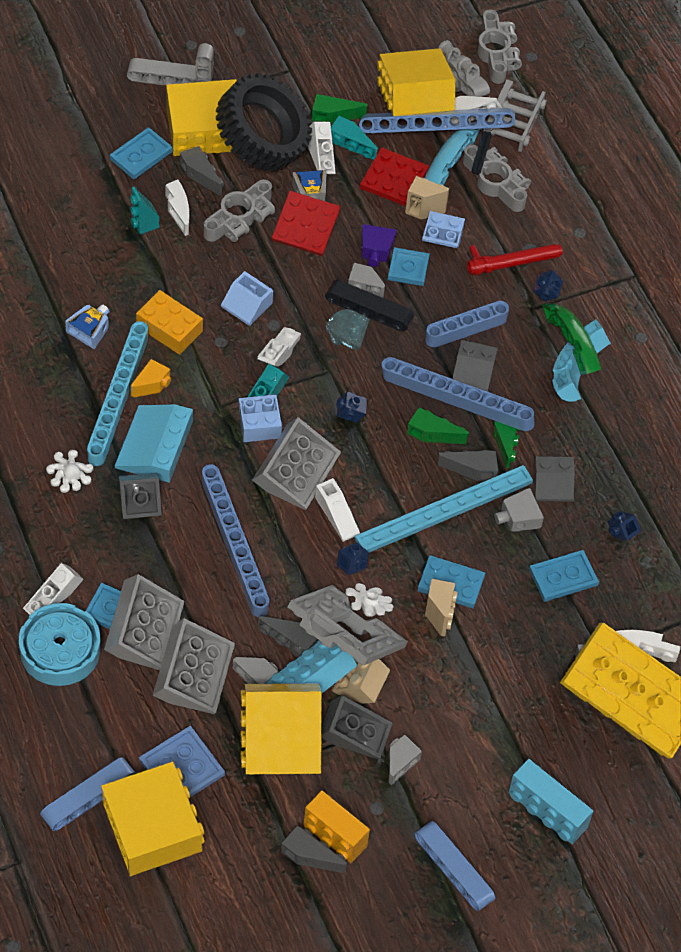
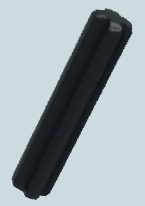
(481, 152)

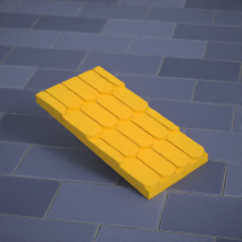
(629, 689)

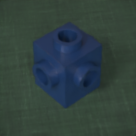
(548, 285)
(351, 406)
(623, 525)
(352, 558)

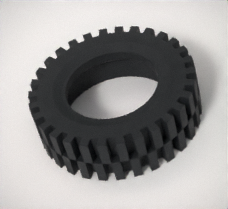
(280, 104)

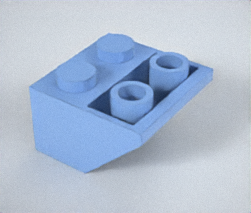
(443, 229)
(247, 298)
(260, 418)

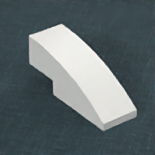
(178, 205)

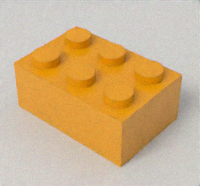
(170, 322)
(336, 826)

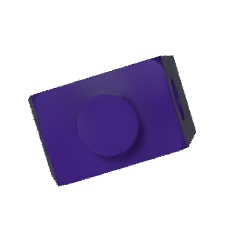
(377, 243)

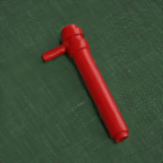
(487, 264)

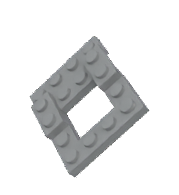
(328, 606)

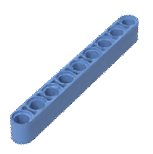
(445, 116)
(458, 394)
(237, 547)

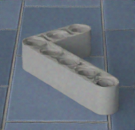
(173, 73)

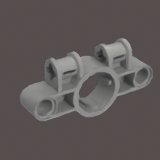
(498, 60)
(466, 73)
(511, 189)
(254, 199)

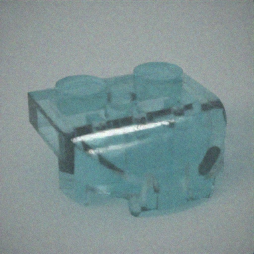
(347, 328)

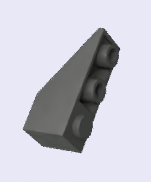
(198, 168)
(472, 464)
(287, 634)
(307, 851)

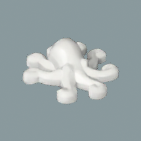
(69, 471)
(370, 600)

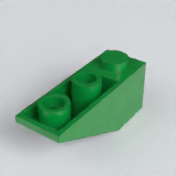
(329, 108)
(434, 429)
(506, 438)

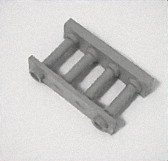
(509, 93)

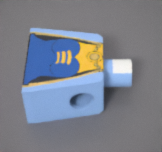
(88, 324)

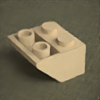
(426, 197)
(441, 605)
(363, 682)

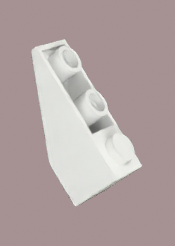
(473, 102)
(321, 147)
(336, 509)
(55, 589)

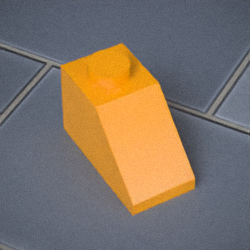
(151, 379)

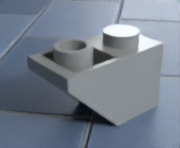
(366, 279)

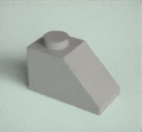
(254, 669)
(402, 757)

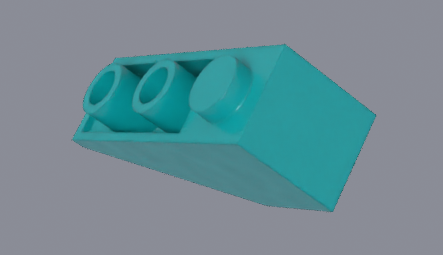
(350, 136)
(143, 213)
(270, 382)

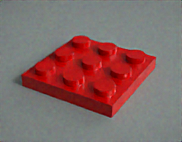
(392, 176)
(306, 223)

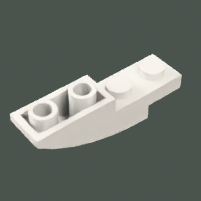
(280, 348)
(652, 644)

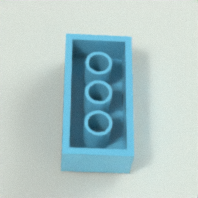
(316, 665)
(550, 802)

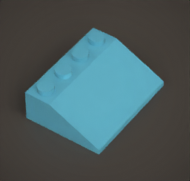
(155, 440)

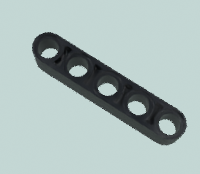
(369, 305)

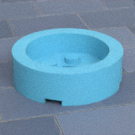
(54, 662)

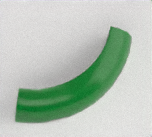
(574, 334)

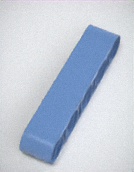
(466, 324)
(84, 795)
(454, 866)

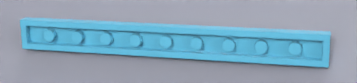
(444, 509)

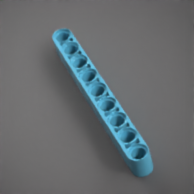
(127, 368)

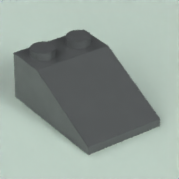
(475, 364)
(355, 728)

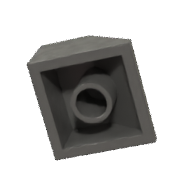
(554, 478)
(140, 495)

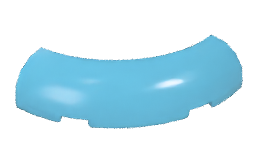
(449, 154)
(566, 368)

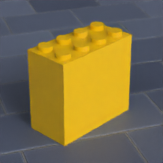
(416, 82)
(193, 115)
(281, 728)
(152, 818)

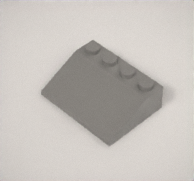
(296, 464)
(143, 622)
(193, 667)

